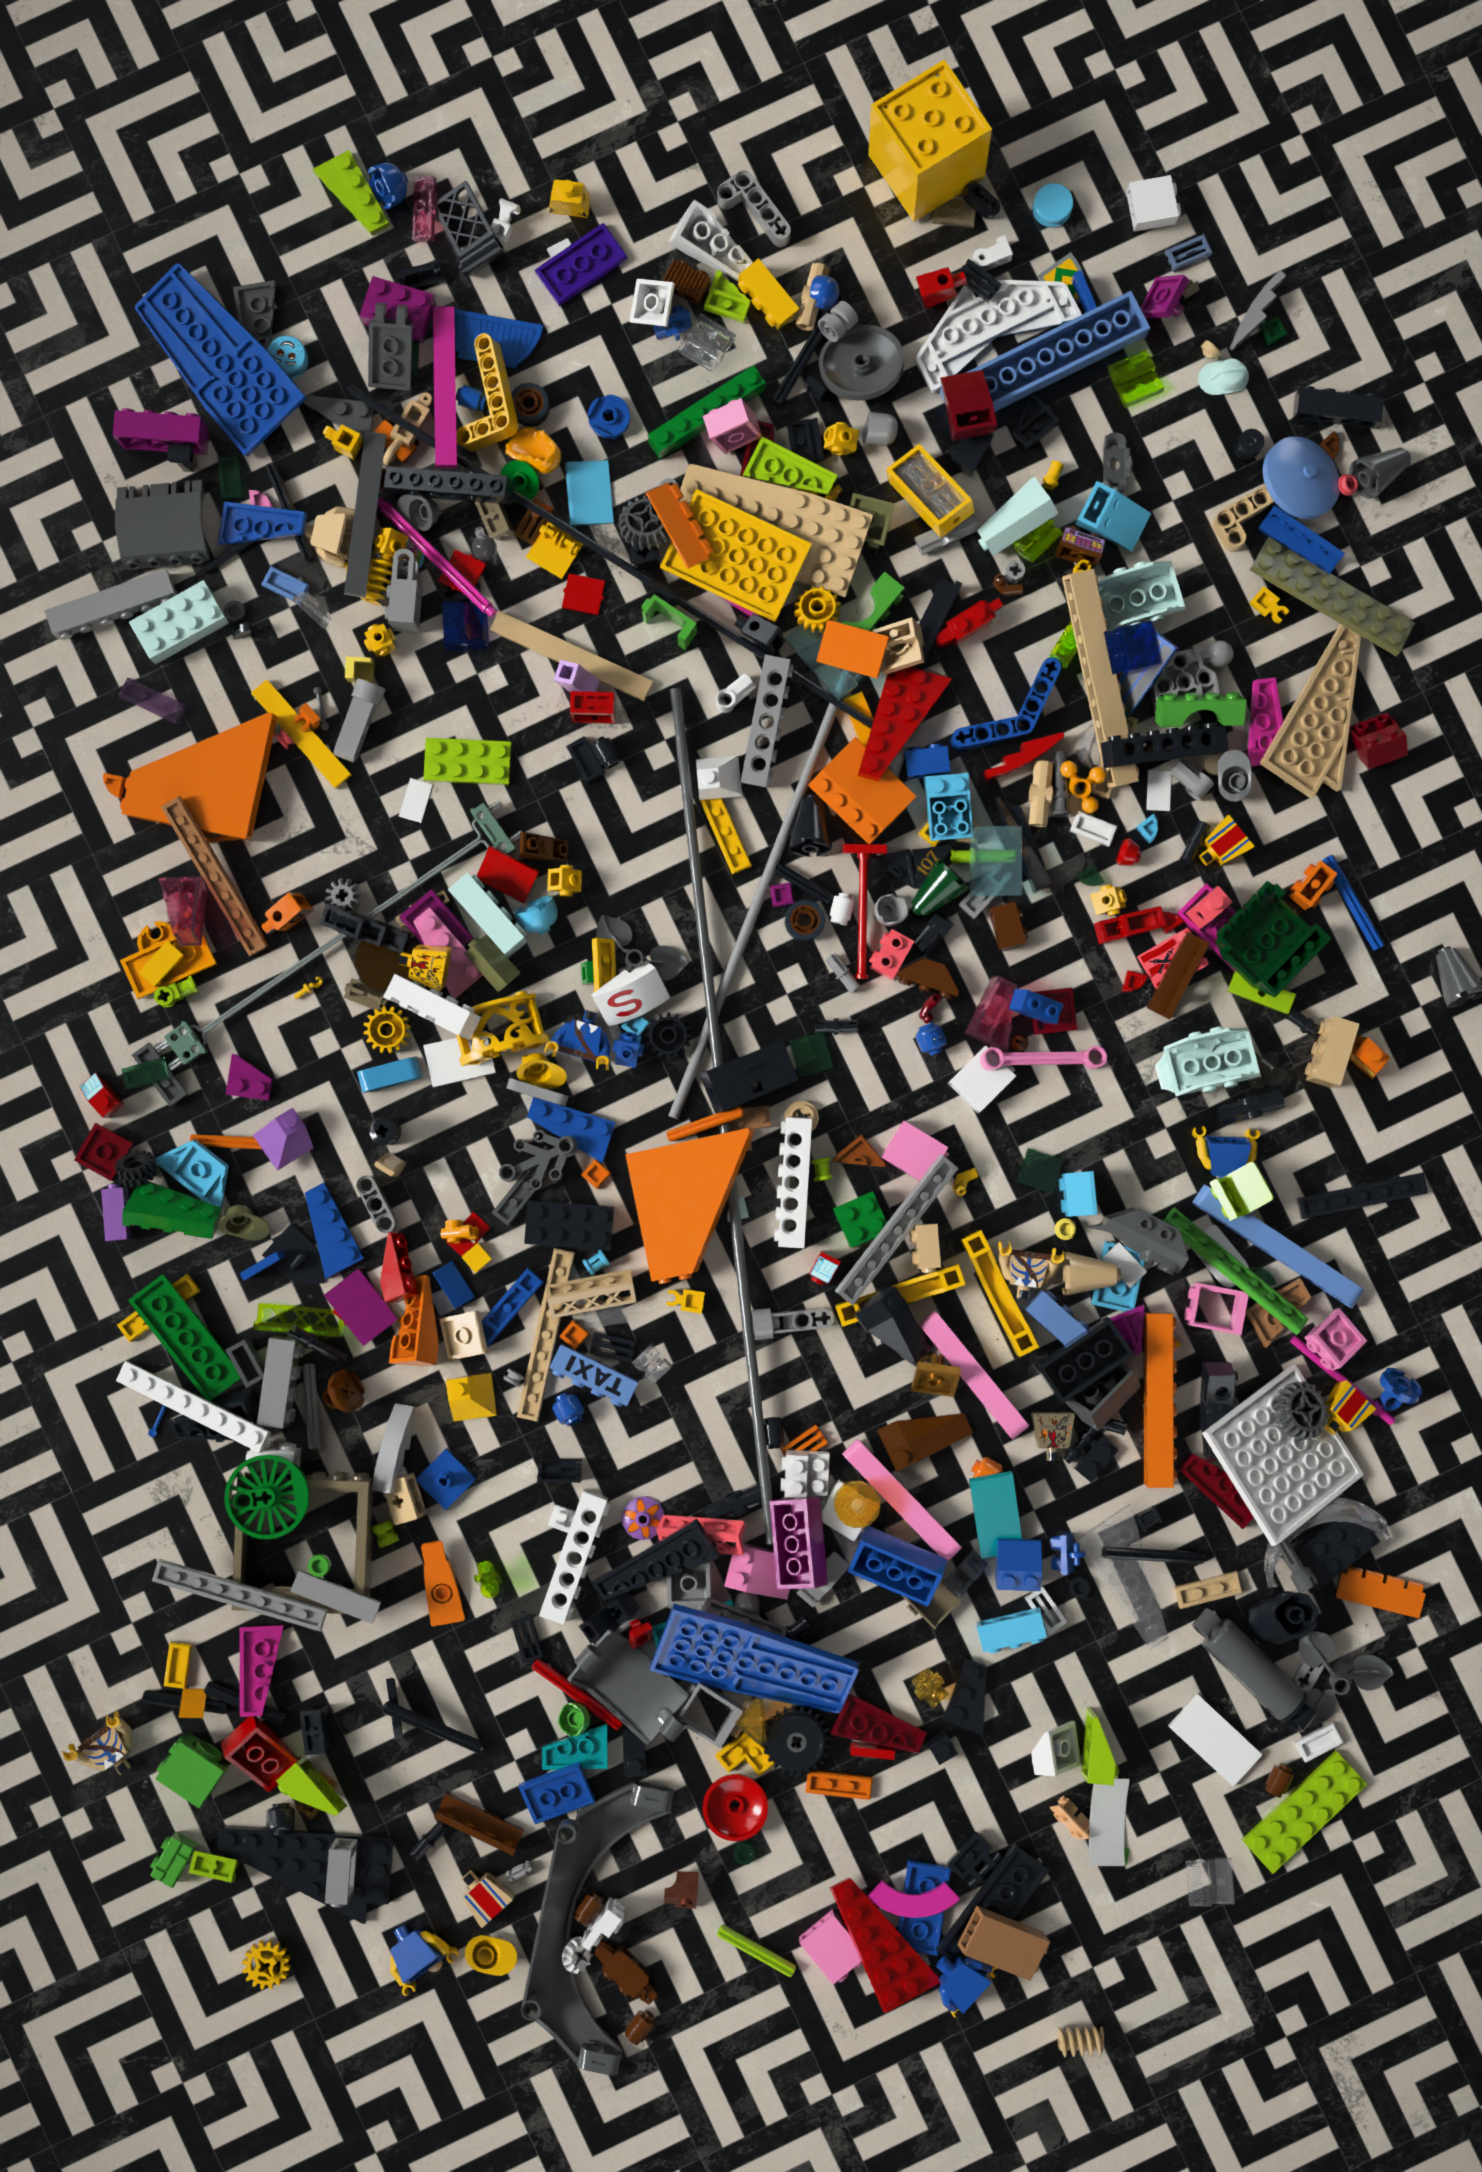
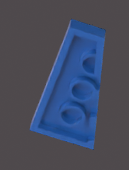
(256, 523)
(588, 1130)
(332, 1234)

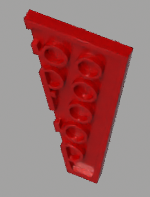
(900, 711)

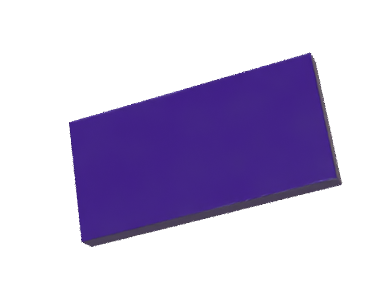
(581, 264)

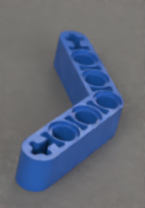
(1011, 724)

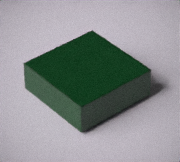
(1272, 331)

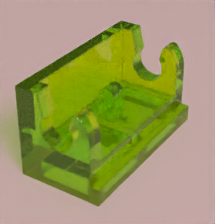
(1037, 541)

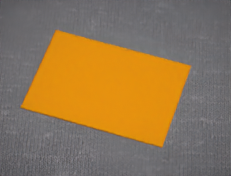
(192, 1703)

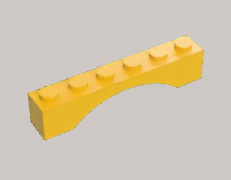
(911, 1290)
(999, 1293)

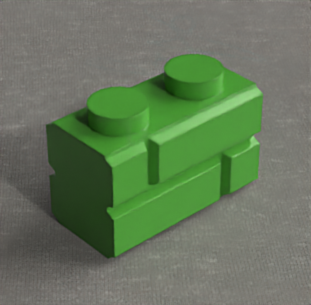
(173, 1860)

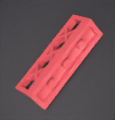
(718, 1530)

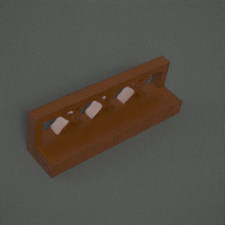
(1178, 975)
(479, 1823)

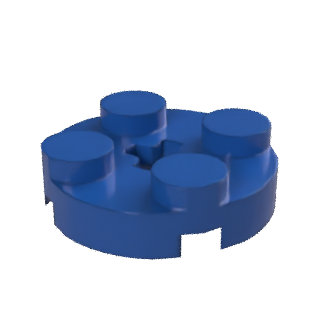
(605, 405)

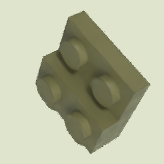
(880, 523)

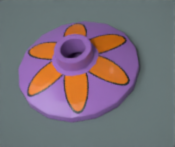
(636, 1508)

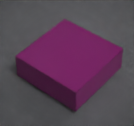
(781, 895)

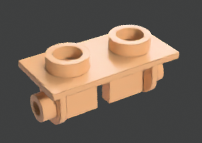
(1065, 1812)

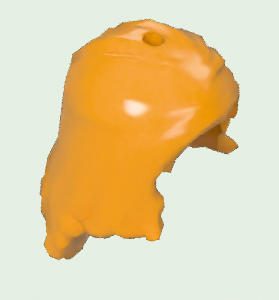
(534, 448)

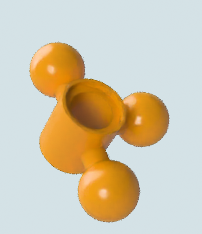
(1096, 775)

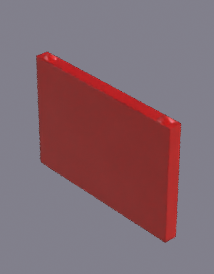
(507, 874)

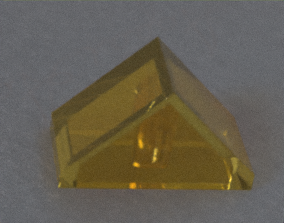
(753, 1721)

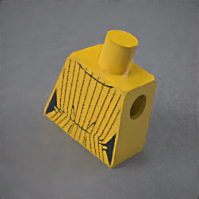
(569, 199)

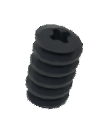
(379, 1126)

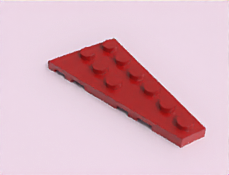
(888, 1959)

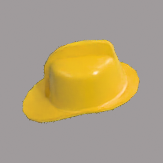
(540, 1072)
(490, 1955)

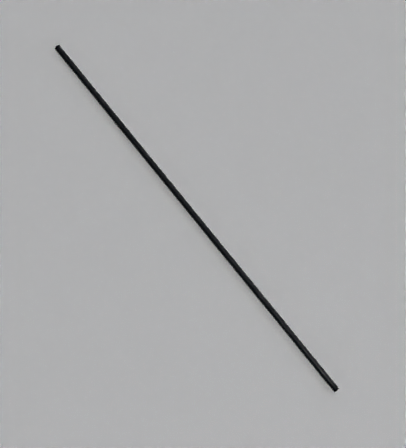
(616, 560)

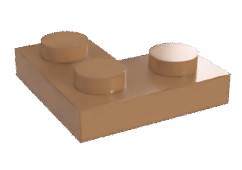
(754, 1118)

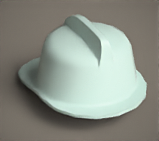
(1223, 377)

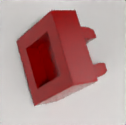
(639, 1633)

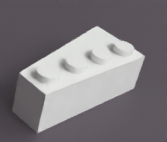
(432, 1006)

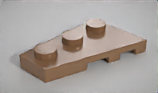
(1265, 1323)

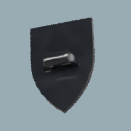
(301, 1259)

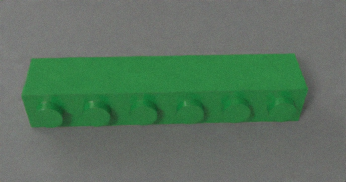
(691, 422)

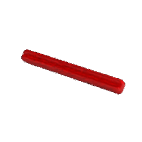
(576, 1693)

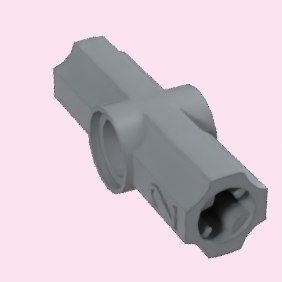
(931, 541)

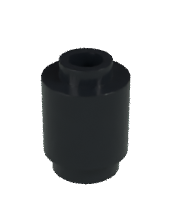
(606, 752)
(773, 1432)

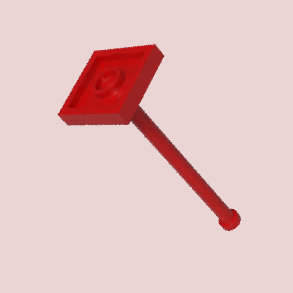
(863, 852)

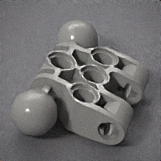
(1218, 654)

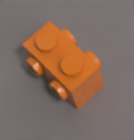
(1316, 880)

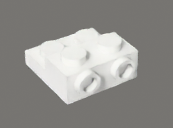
(805, 1473)
(607, 1922)

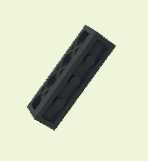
(937, 612)

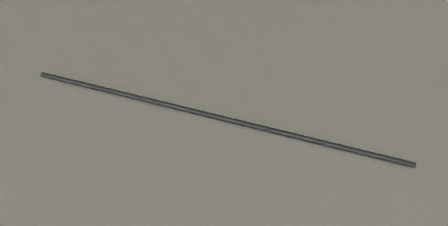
(716, 1053)

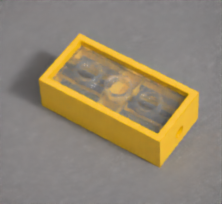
(930, 490)

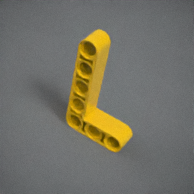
(495, 396)

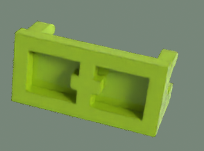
(213, 1866)

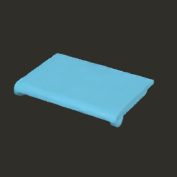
(589, 493)

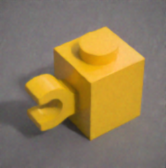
(344, 440)

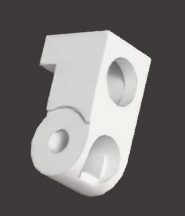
(994, 255)

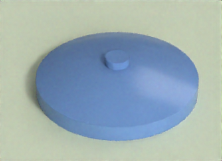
(1301, 477)

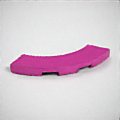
(913, 1905)

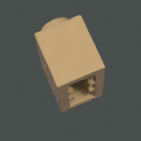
(412, 1504)

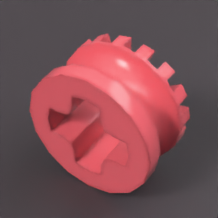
(283, 738)

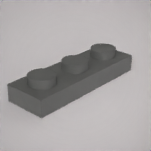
(169, 1089)

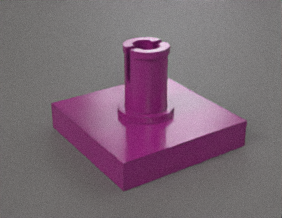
(1164, 297)

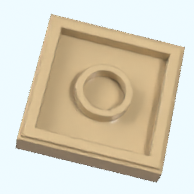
(463, 1335)

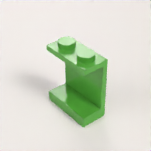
(689, 627)

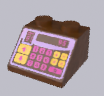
(1079, 545)

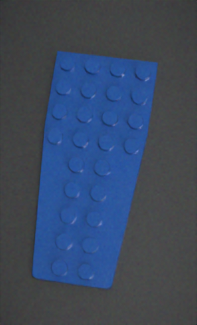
(219, 359)
(751, 1661)

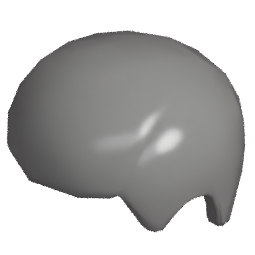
(891, 910)

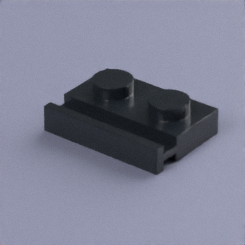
(805, 439)

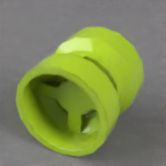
(385, 1533)

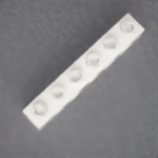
(796, 1237)
(551, 1608)

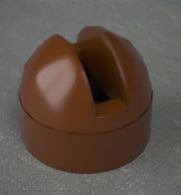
(1017, 1047)

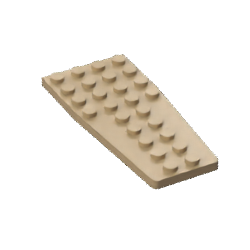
(831, 527)

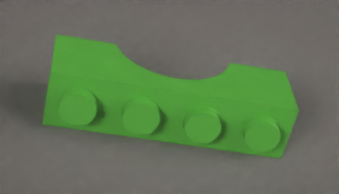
(884, 594)
(1174, 709)

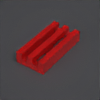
(871, 1750)

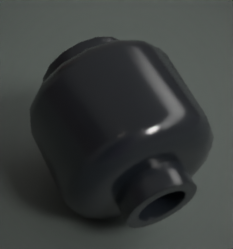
(280, 1819)

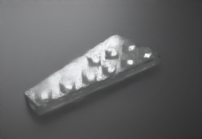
(1126, 1579)

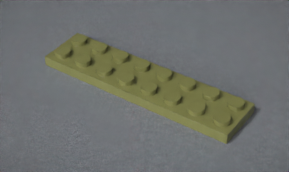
(1332, 596)

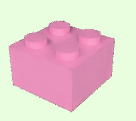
(732, 426)

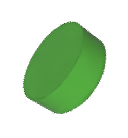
(319, 1565)

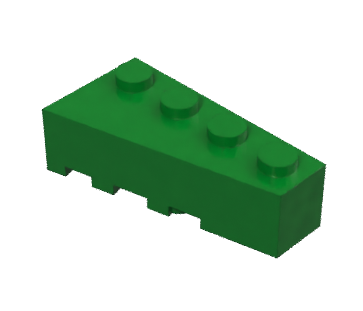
(171, 1211)

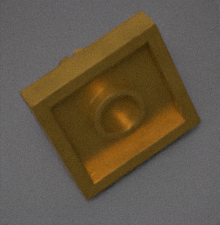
(936, 1377)

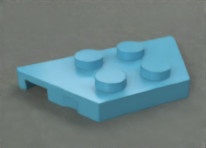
(197, 1170)

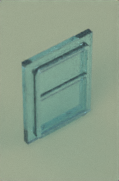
(996, 861)

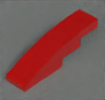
(1029, 752)

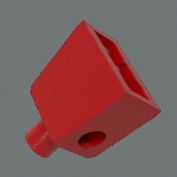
(939, 286)

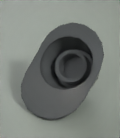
(419, 511)
(1234, 775)

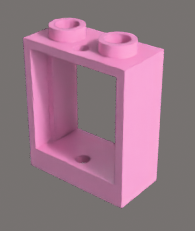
(1238, 1311)

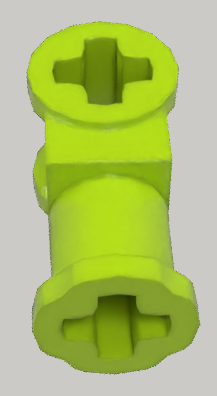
(176, 991)

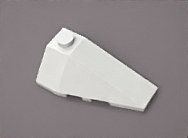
(705, 240)

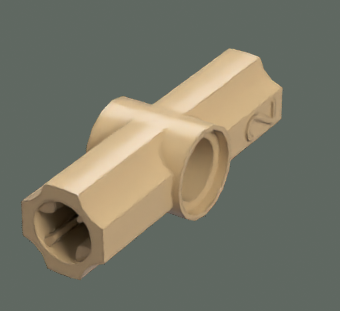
(808, 312)
(1040, 793)

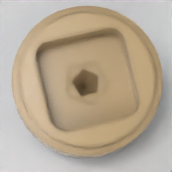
(1210, 351)

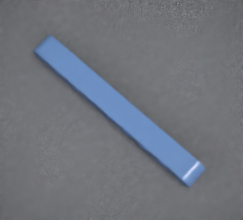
(1283, 1250)

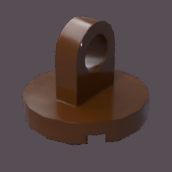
(344, 1392)

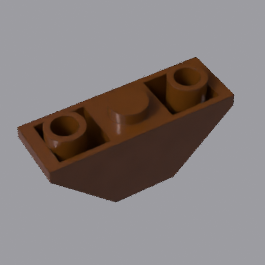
(543, 848)
(929, 976)

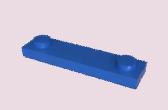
(510, 1304)

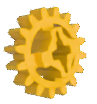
(272, 1957)

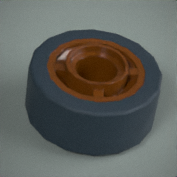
(534, 393)
(809, 909)

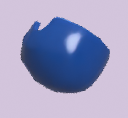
(824, 291)

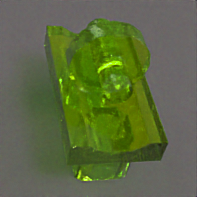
(488, 1579)

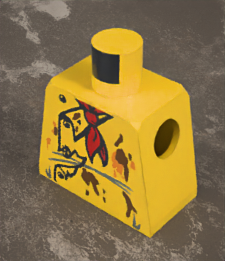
(428, 965)

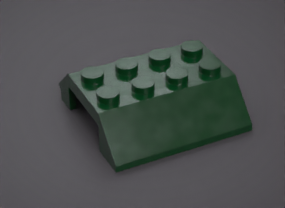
(1269, 941)

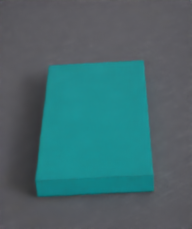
(994, 1510)

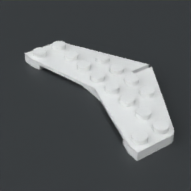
(973, 323)

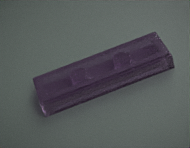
(152, 701)

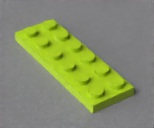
(1304, 1812)

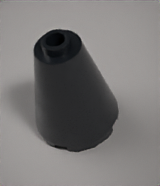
(811, 829)

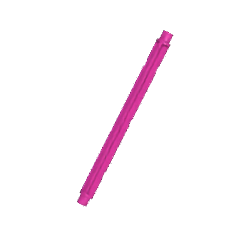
(436, 557)

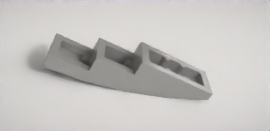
(1255, 314)
(393, 1447)

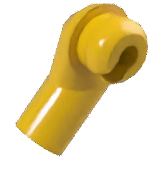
(961, 1181)

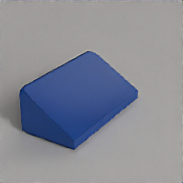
(453, 1284)

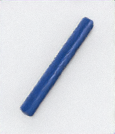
(1354, 904)

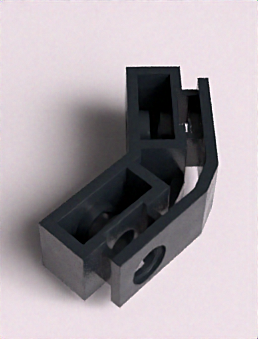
(1216, 1397)

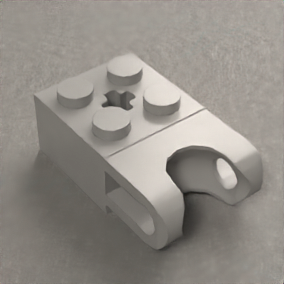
(404, 594)

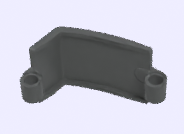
(628, 1689)

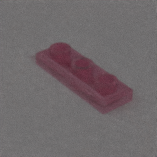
(424, 209)

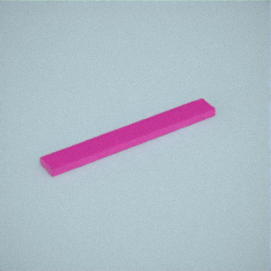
(444, 387)

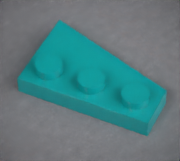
(588, 1748)

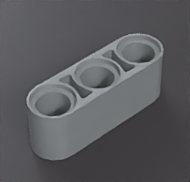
(368, 1197)

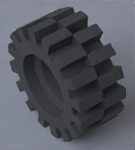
(136, 1168)

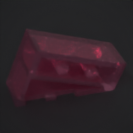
(186, 907)
(992, 1016)

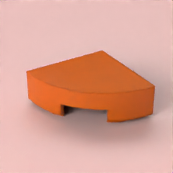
(114, 784)

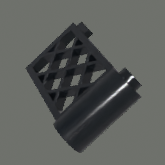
(478, 252)

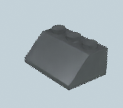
(1105, 1396)

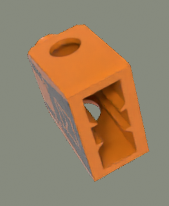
(286, 913)

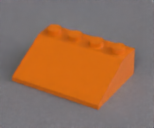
(861, 802)

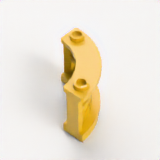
(525, 1041)

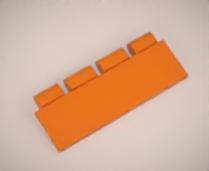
(675, 519)
(1375, 1593)

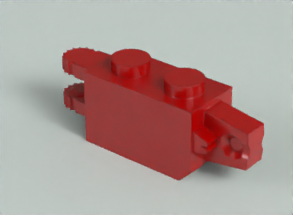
(968, 623)

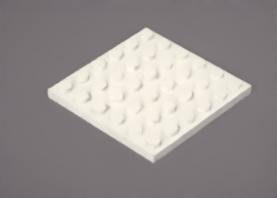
(1275, 1475)

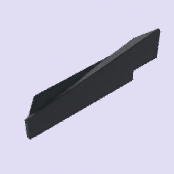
(1032, 861)

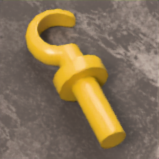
(307, 988)

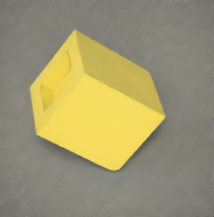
(359, 668)

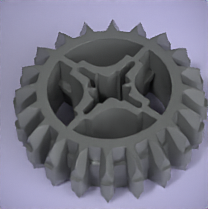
(642, 517)
(1303, 1397)

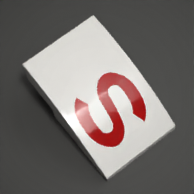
(630, 994)

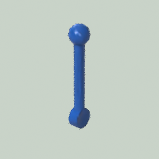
(153, 1431)

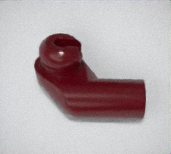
(929, 1004)

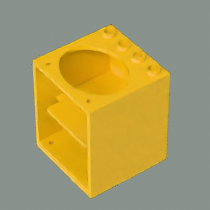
(929, 140)

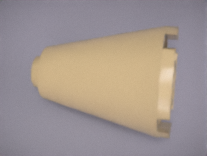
(1087, 1274)

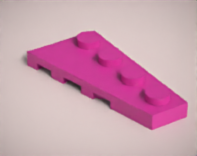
(1264, 718)
(257, 1661)

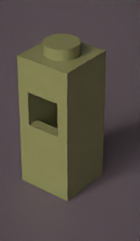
(491, 962)

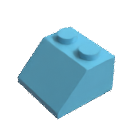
(1078, 1194)

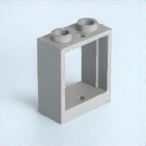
(727, 1726)
(341, 1872)

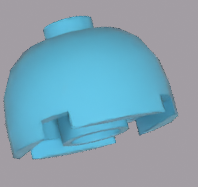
(537, 915)

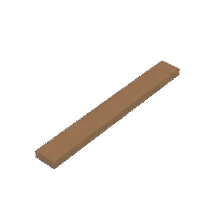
(215, 876)

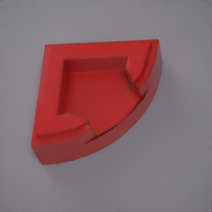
(1172, 921)
(1133, 981)

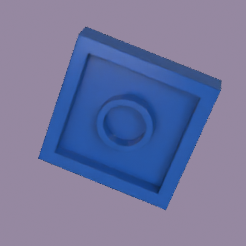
(446, 1478)

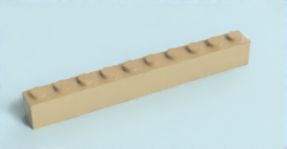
(1101, 686)

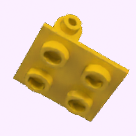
(554, 550)

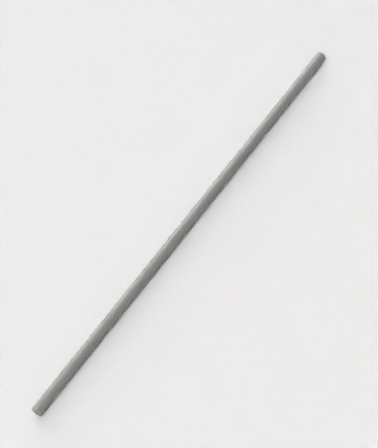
(755, 906)

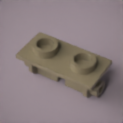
(364, 995)

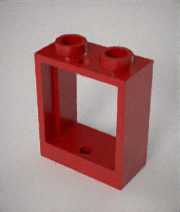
(587, 704)

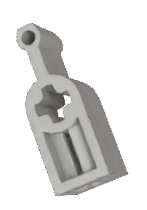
(836, 1567)

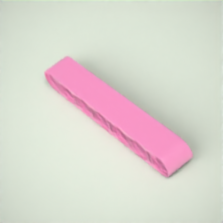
(973, 1375)
(901, 1500)

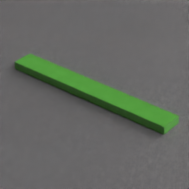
(1237, 1272)

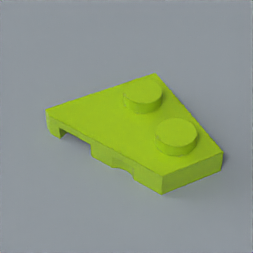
(726, 299)

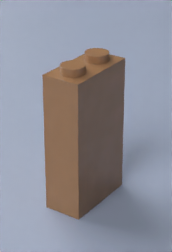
(1003, 1943)

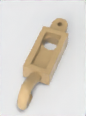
(402, 436)

